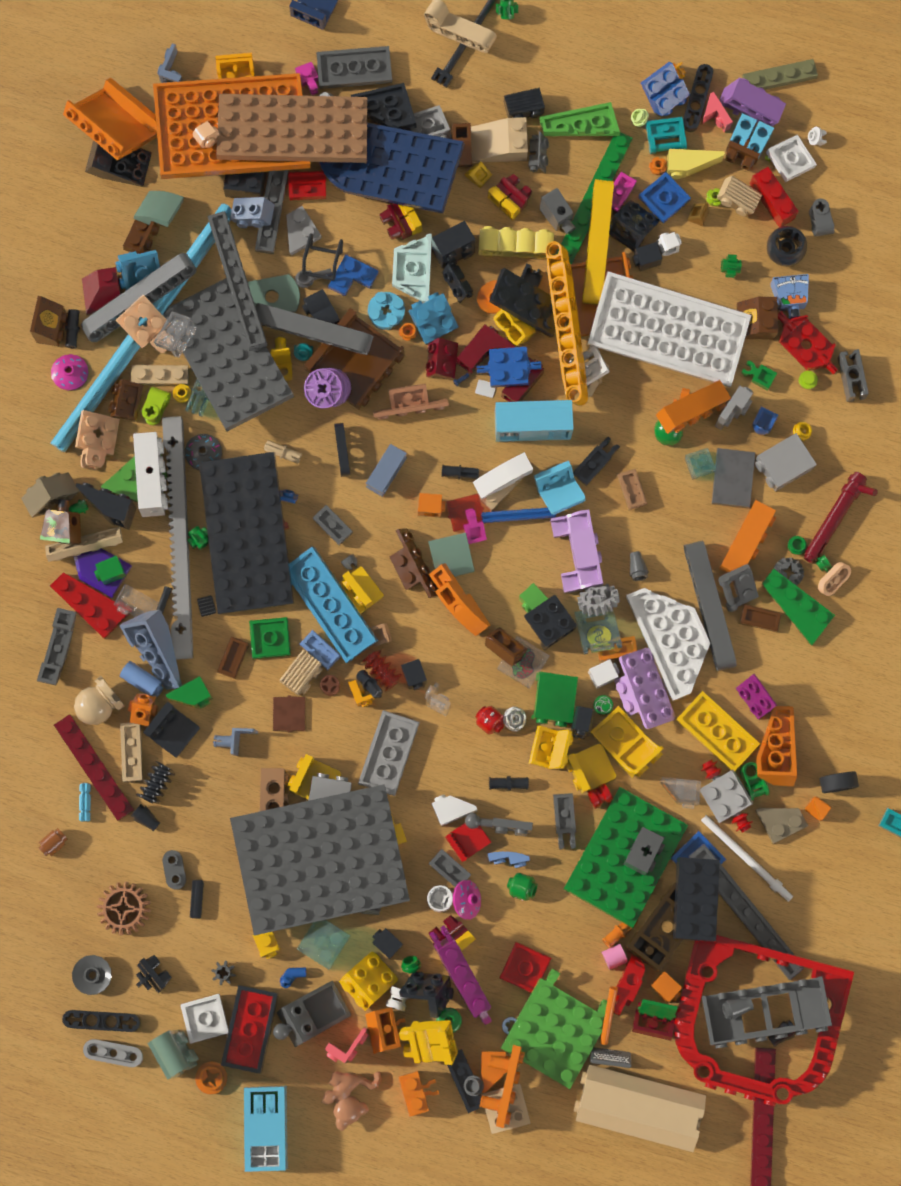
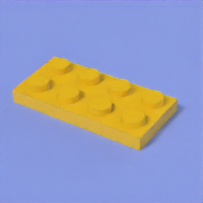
(718, 731)

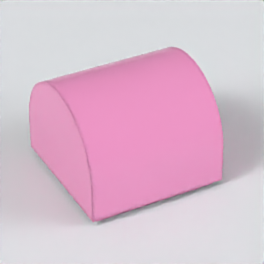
(614, 957)

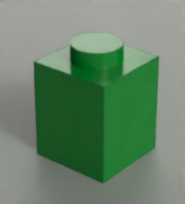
(109, 570)

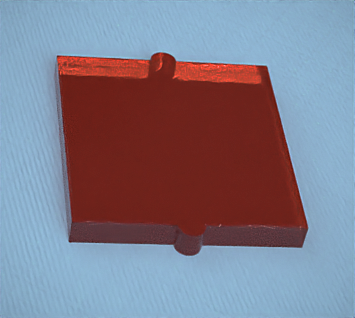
(457, 510)

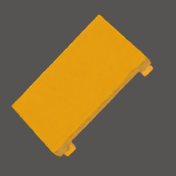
(235, 65)

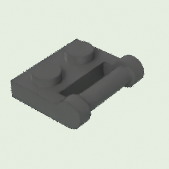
(744, 586)

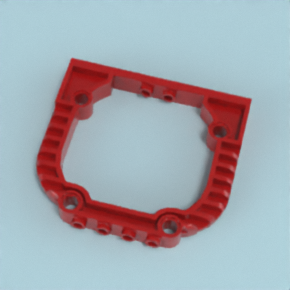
(711, 954)

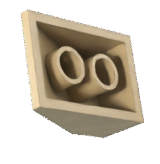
(500, 141)

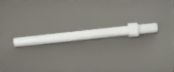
(775, 884)

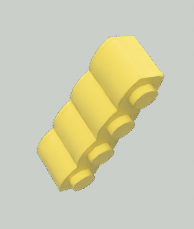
(514, 243)

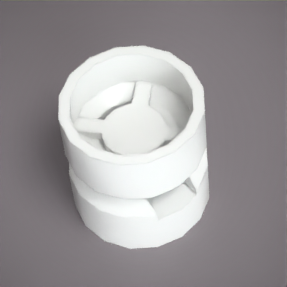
(440, 898)

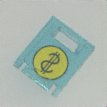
(598, 634)

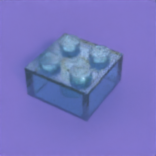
(700, 463)

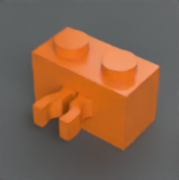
(383, 1030)
(414, 1093)

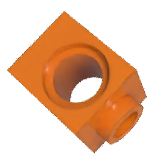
(430, 505)
(666, 987)

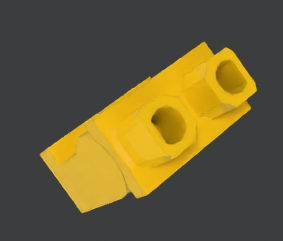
(429, 1042)

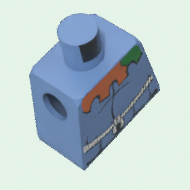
(791, 293)

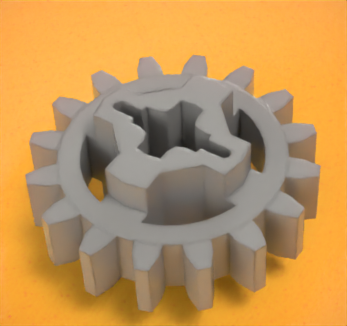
(598, 599)

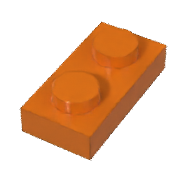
(628, 646)

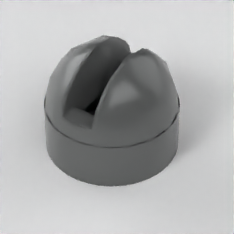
(348, 561)

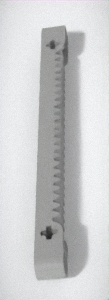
(174, 432)

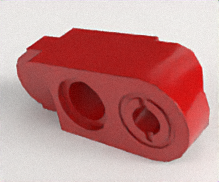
(629, 984)

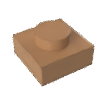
(382, 633)

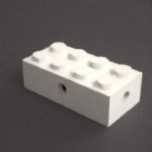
(149, 475)

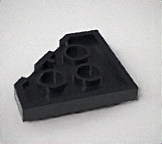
(390, 107)

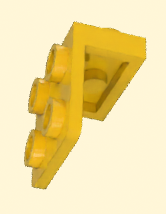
(551, 748)
(308, 768)
(590, 768)
(368, 980)

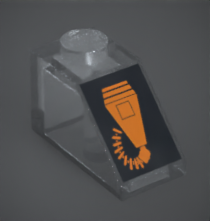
(683, 791)

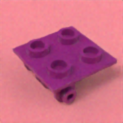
(756, 696)

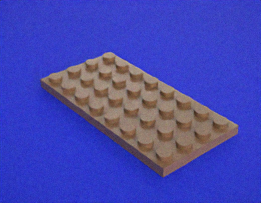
(292, 128)

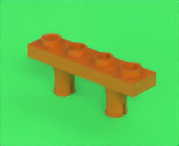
(508, 1097)

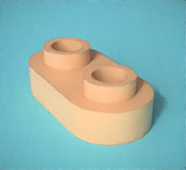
(834, 579)

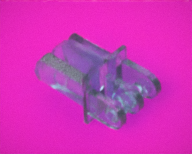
(200, 397)

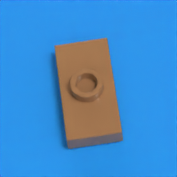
(632, 489)

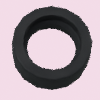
(839, 782)

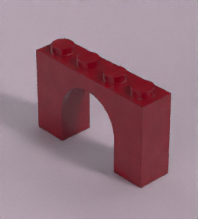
(478, 350)

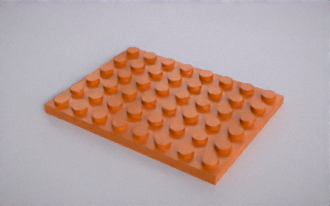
(188, 104)

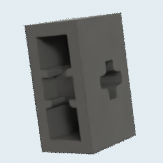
(635, 858)

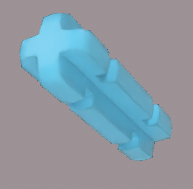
(84, 802)

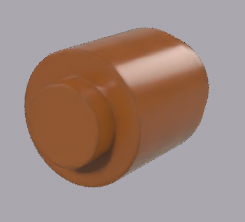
(52, 842)

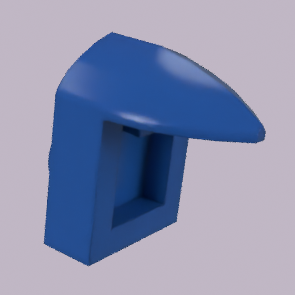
(764, 421)

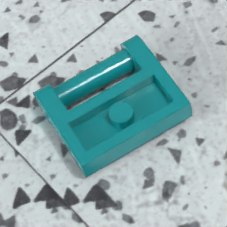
(666, 129)

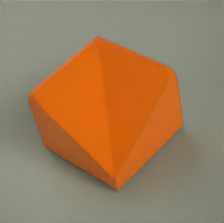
(817, 808)

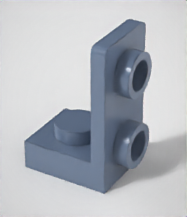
(164, 72)

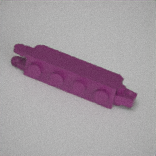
(462, 976)

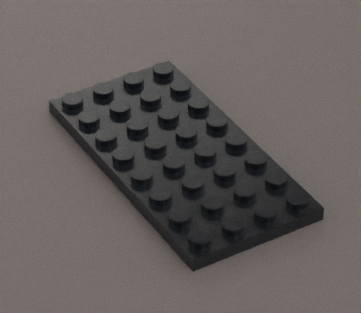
(246, 533)

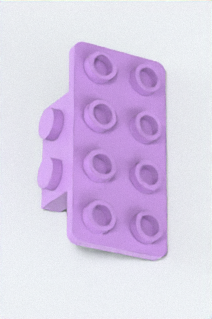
(643, 689)

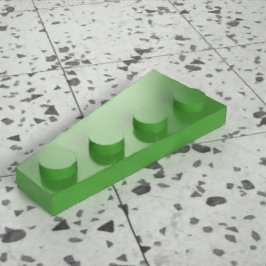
(587, 121)

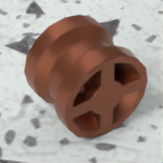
(330, 681)

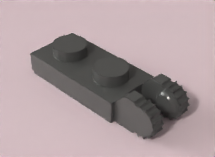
(564, 818)

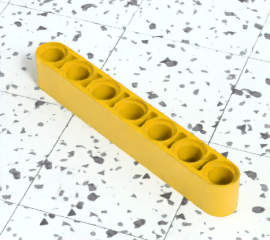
(598, 241)

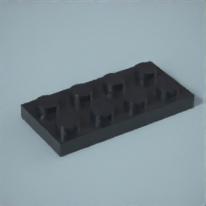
(524, 302)

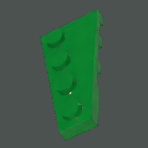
(802, 609)

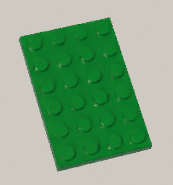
(600, 872)

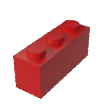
(774, 197)

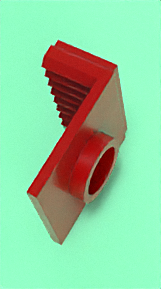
(467, 841)

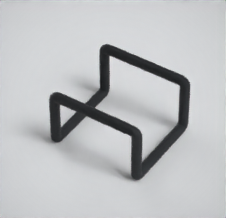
(339, 251)

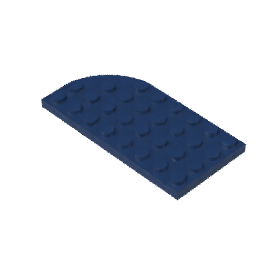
(401, 168)

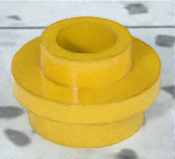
(182, 399)
(805, 428)

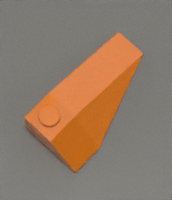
(778, 751)

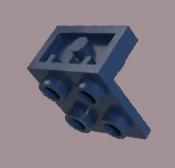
(313, 11)

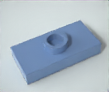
(320, 650)

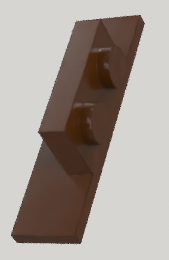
(410, 565)

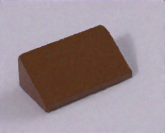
(505, 646)

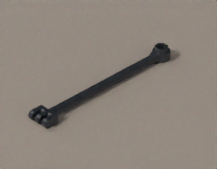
(444, 74)

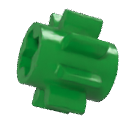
(507, 9)
(731, 266)
(198, 538)

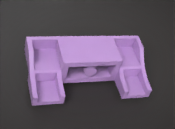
(584, 550)

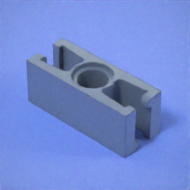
(386, 470)

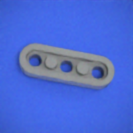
(104, 1053)

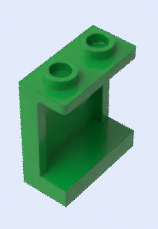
(555, 699)

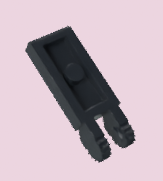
(594, 462)

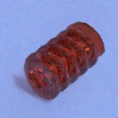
(382, 670)

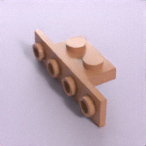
(408, 400)

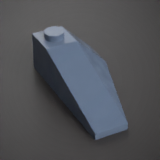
(153, 640)

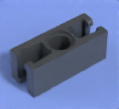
(857, 369)

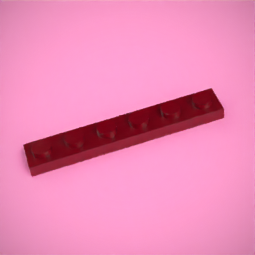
(94, 767)

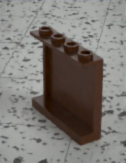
(362, 370)

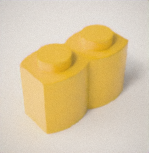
(515, 329)

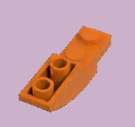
(457, 602)

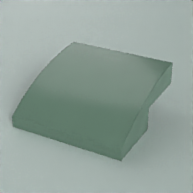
(159, 207)
(454, 552)

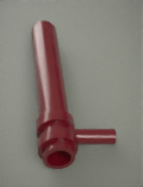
(849, 493)

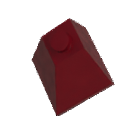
(100, 288)

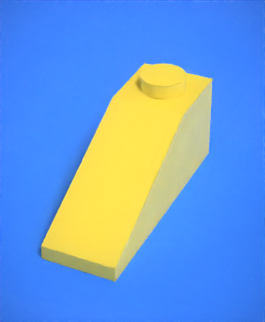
(688, 162)

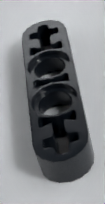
(696, 97)
(101, 1021)

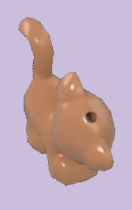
(348, 1108)

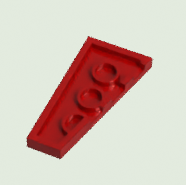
(89, 604)

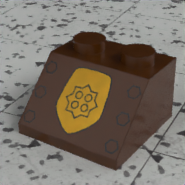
(763, 318)
(48, 322)

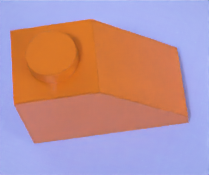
(488, 1074)

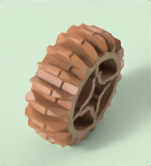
(123, 917)

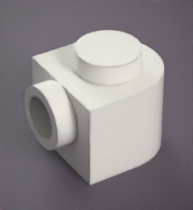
(669, 243)

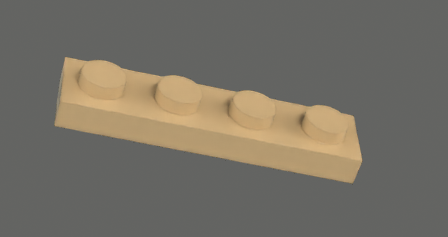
(88, 543)

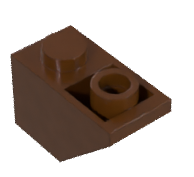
(462, 132)

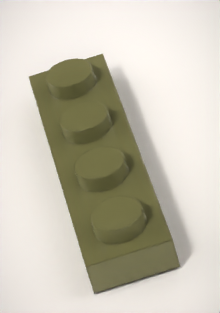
(783, 75)

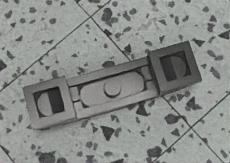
(58, 647)

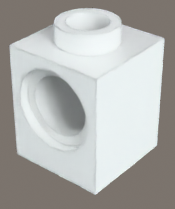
(603, 673)

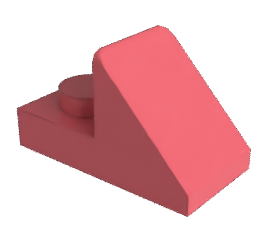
(716, 110)

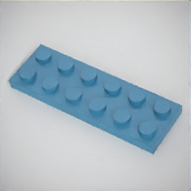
(330, 605)

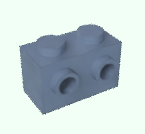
(252, 212)

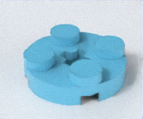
(383, 300)

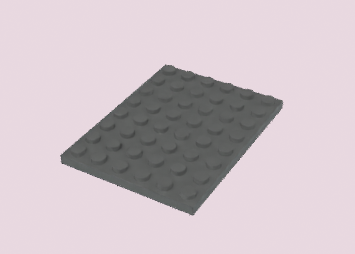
(319, 859)

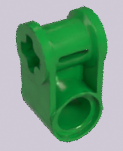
(753, 782)

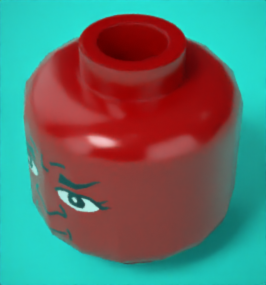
(489, 720)

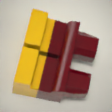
(508, 197)
(404, 219)
(457, 931)

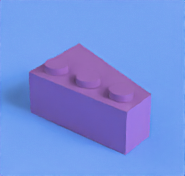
(752, 101)

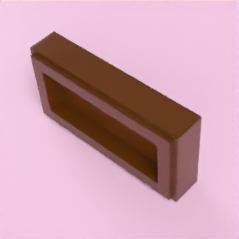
(760, 618)
(233, 657)

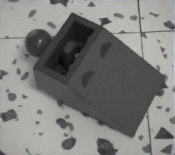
(311, 1014)

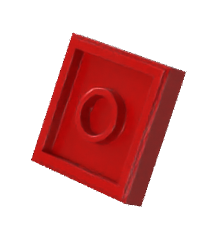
(524, 967)

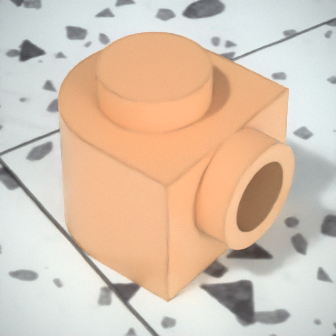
(206, 135)

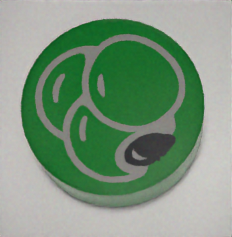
(603, 705)

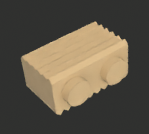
(739, 196)
(301, 673)

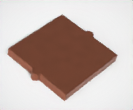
(289, 713)

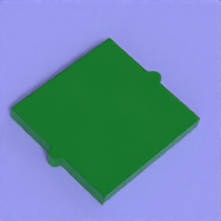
(657, 1009)

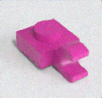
(308, 77)
(475, 529)

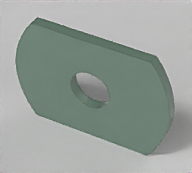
(285, 287)

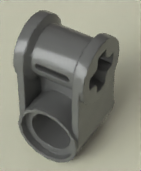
(821, 221)

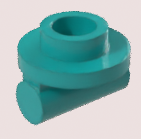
(303, 351)

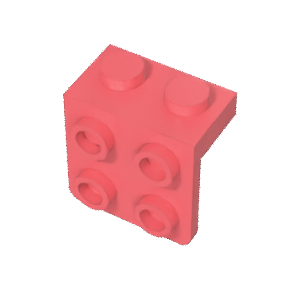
(335, 1053)

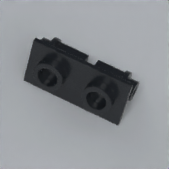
(453, 276)

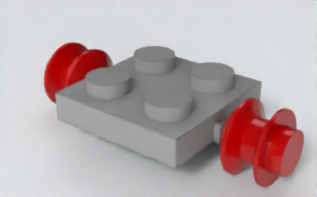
(726, 796)

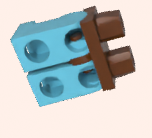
(748, 148)

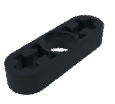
(342, 449)

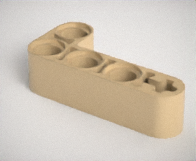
(458, 28)

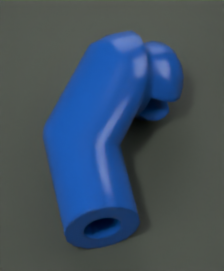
(290, 975)

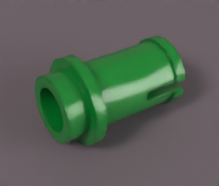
(80, 507)

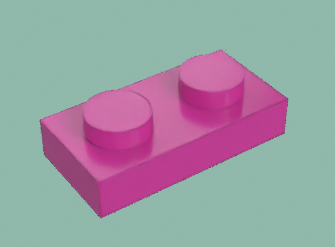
(622, 188)

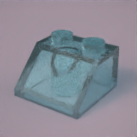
(323, 943)

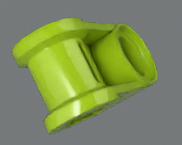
(156, 402)

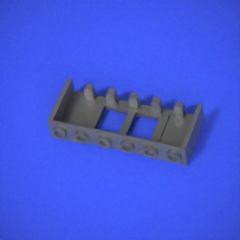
(807, 1004)

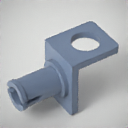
(233, 740)

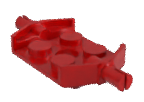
(799, 330)

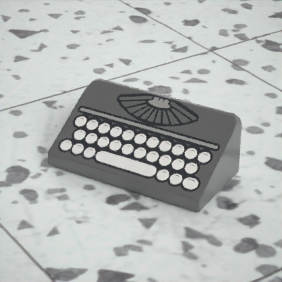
(610, 1057)

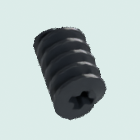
(156, 783)

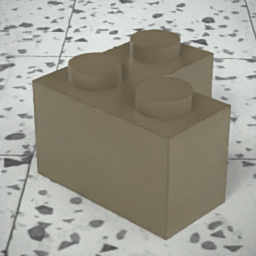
(47, 491)

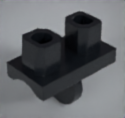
(147, 968)

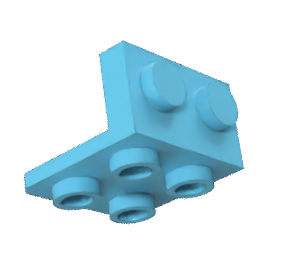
(559, 488)

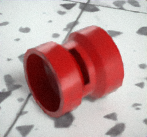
(599, 796)

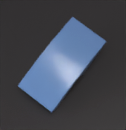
(515, 859)

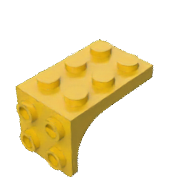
(626, 743)

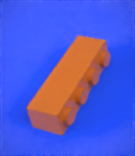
(694, 406)
(748, 537)

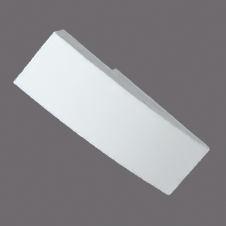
(503, 475)

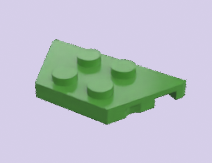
(125, 481)

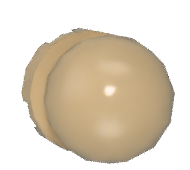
(96, 703)

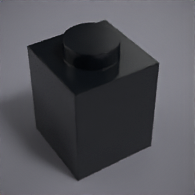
(647, 257)
(414, 674)
(386, 942)

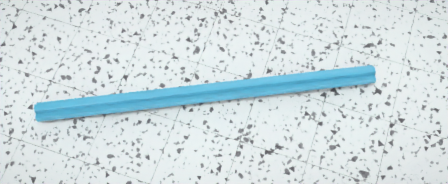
(129, 347)

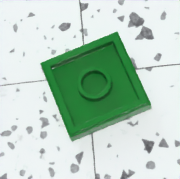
(270, 638)

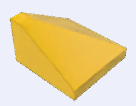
(478, 174)

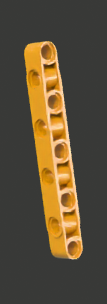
(568, 337)

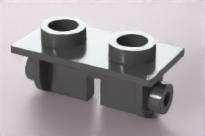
(539, 160)

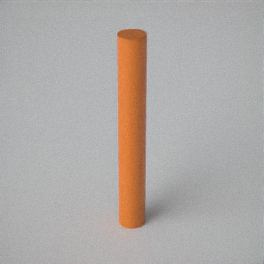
(608, 1015)

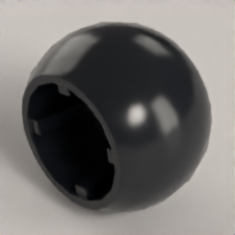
(792, 236)

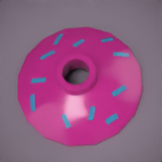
(71, 380)
(467, 899)

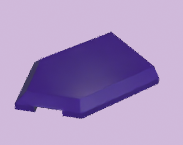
(86, 566)

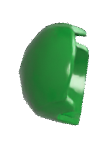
(664, 438)

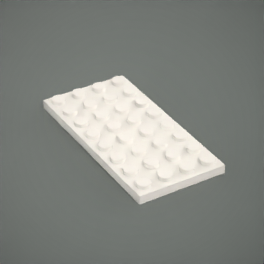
(669, 329)

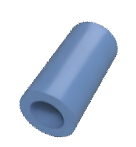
(141, 679)

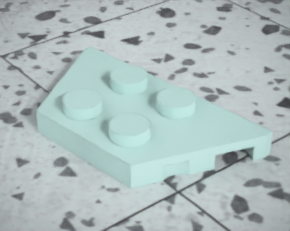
(412, 268)

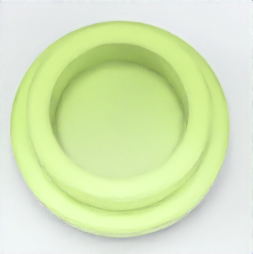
(639, 117)

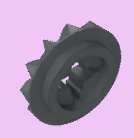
(796, 567)

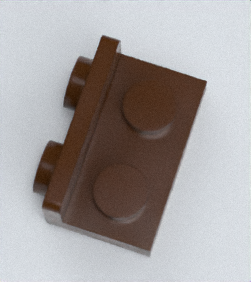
(141, 237)
(126, 400)

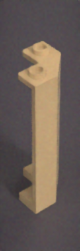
(640, 1108)

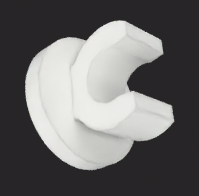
(815, 136)

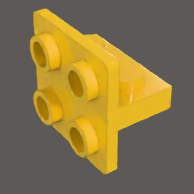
(361, 589)

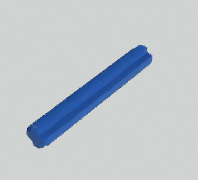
(514, 515)

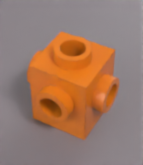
(142, 709)

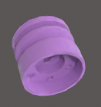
(337, 388)

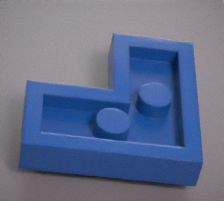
(350, 271)

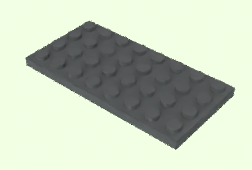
(233, 378)

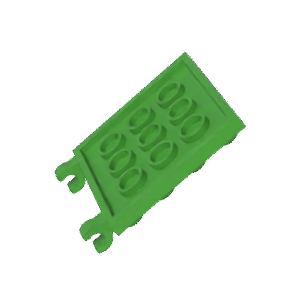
(556, 1031)

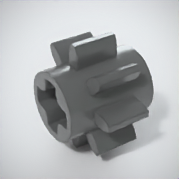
(219, 976)

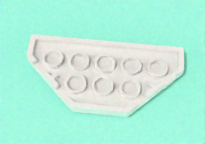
(673, 637)

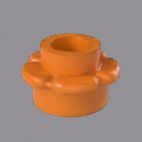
(658, 170)
(408, 336)

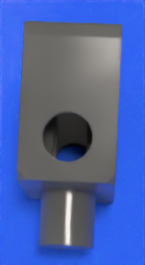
(557, 211)

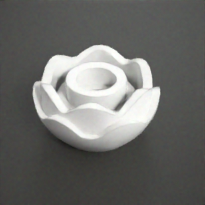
(520, 718)

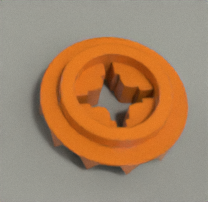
(202, 1075)

